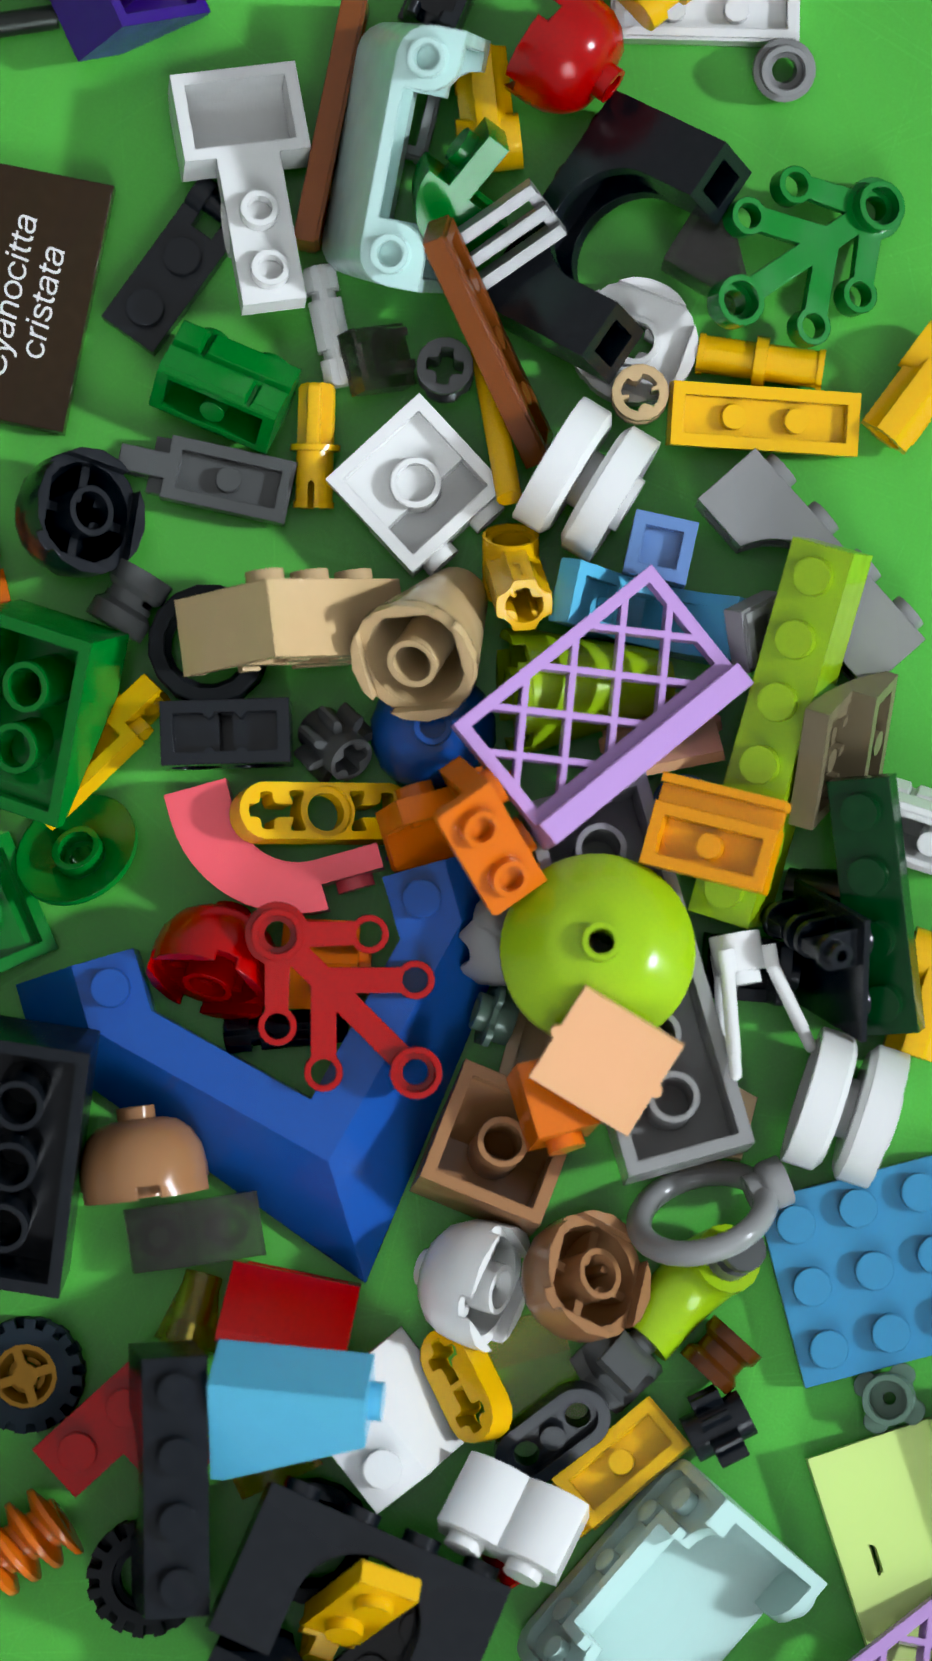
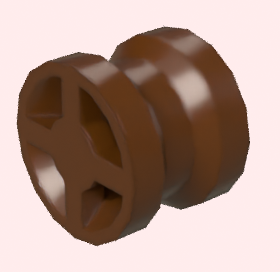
(720, 1355)

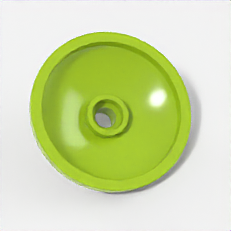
(548, 950)

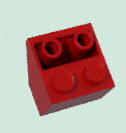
(287, 1307)

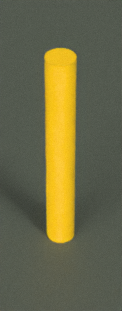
(498, 444)

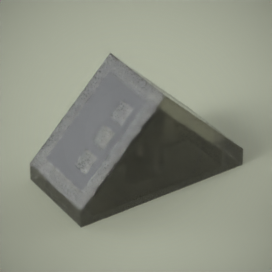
(704, 256)

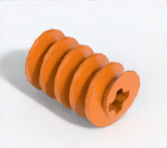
(34, 1537)

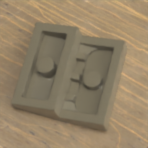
(841, 737)

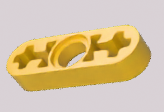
(278, 797)

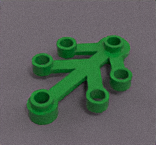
(814, 250)

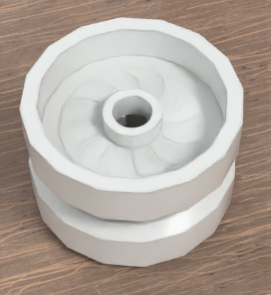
(590, 482)
(855, 1111)

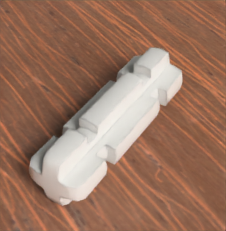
(327, 320)

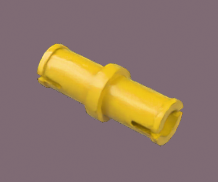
(760, 361)

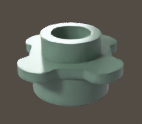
(493, 1016)
(880, 1414)

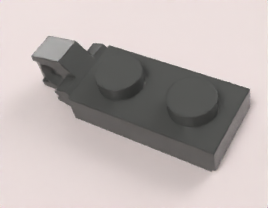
(214, 477)

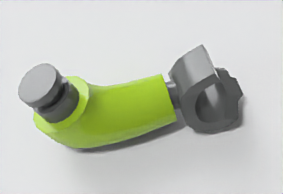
(676, 1306)

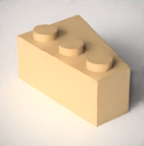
(278, 620)

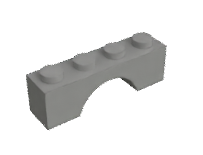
(759, 509)

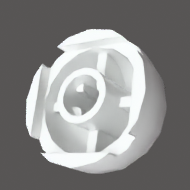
(473, 1282)

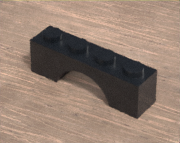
(172, 1450)

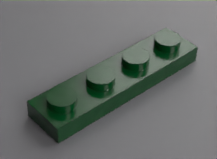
(877, 886)

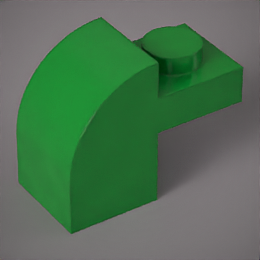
(455, 186)

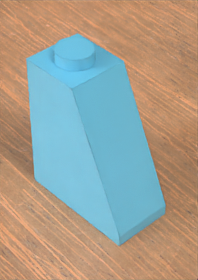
(287, 1405)

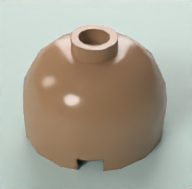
(141, 1159)
(585, 1278)

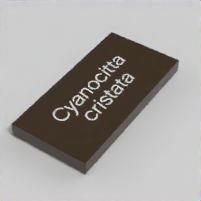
(48, 278)

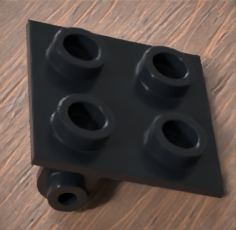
(832, 954)

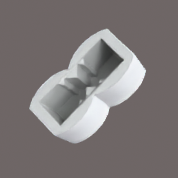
(512, 1519)

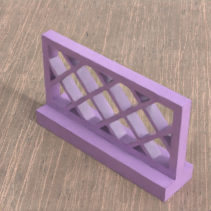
(638, 749)

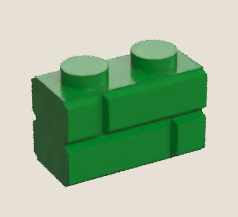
(225, 386)

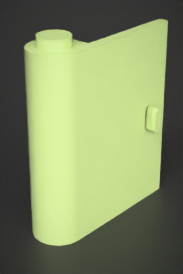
(881, 1498)

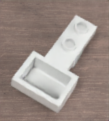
(244, 132)

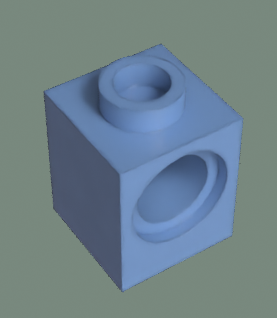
(664, 543)

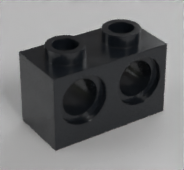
(226, 734)

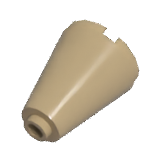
(423, 646)

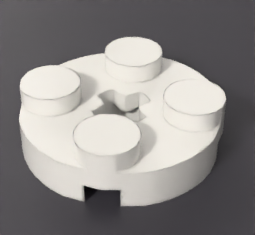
(667, 327)

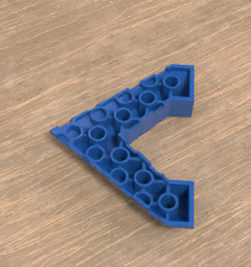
(318, 1162)

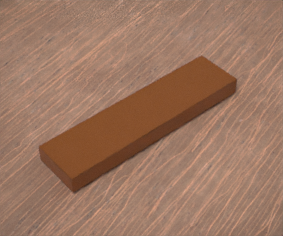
(324, 149)
(487, 339)

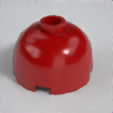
(568, 58)
(208, 960)

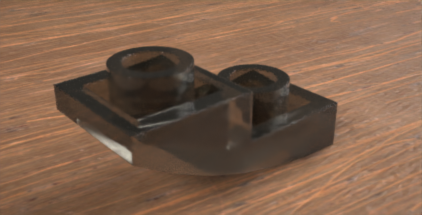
(194, 1232)

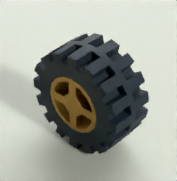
(59, 1376)

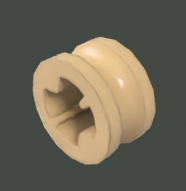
(646, 413)

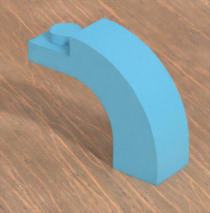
(586, 586)

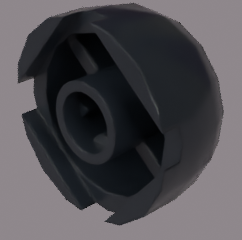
(79, 513)

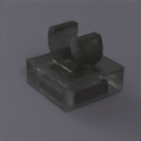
(377, 359)

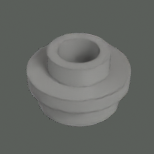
(802, 76)

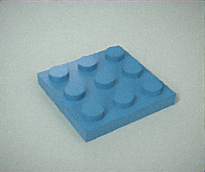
(857, 1272)

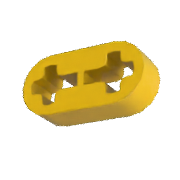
(463, 1388)

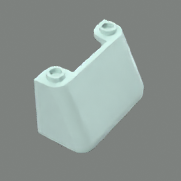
(388, 72)
(671, 1581)

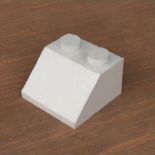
(412, 1432)

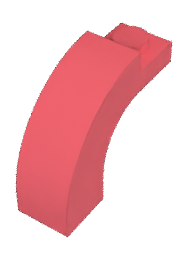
(248, 874)

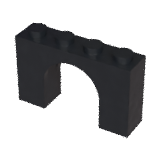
(620, 159)
(297, 1534)

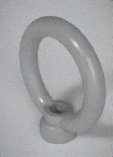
(765, 1189)

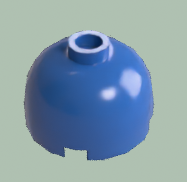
(418, 749)

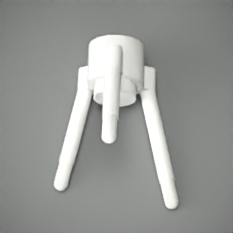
(737, 963)

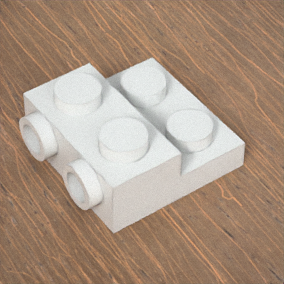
(417, 487)

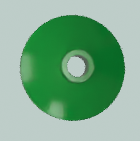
(79, 857)

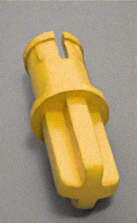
(315, 445)

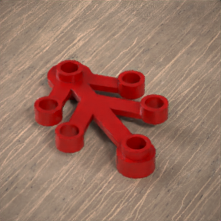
(334, 991)

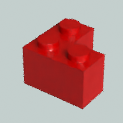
(92, 1436)

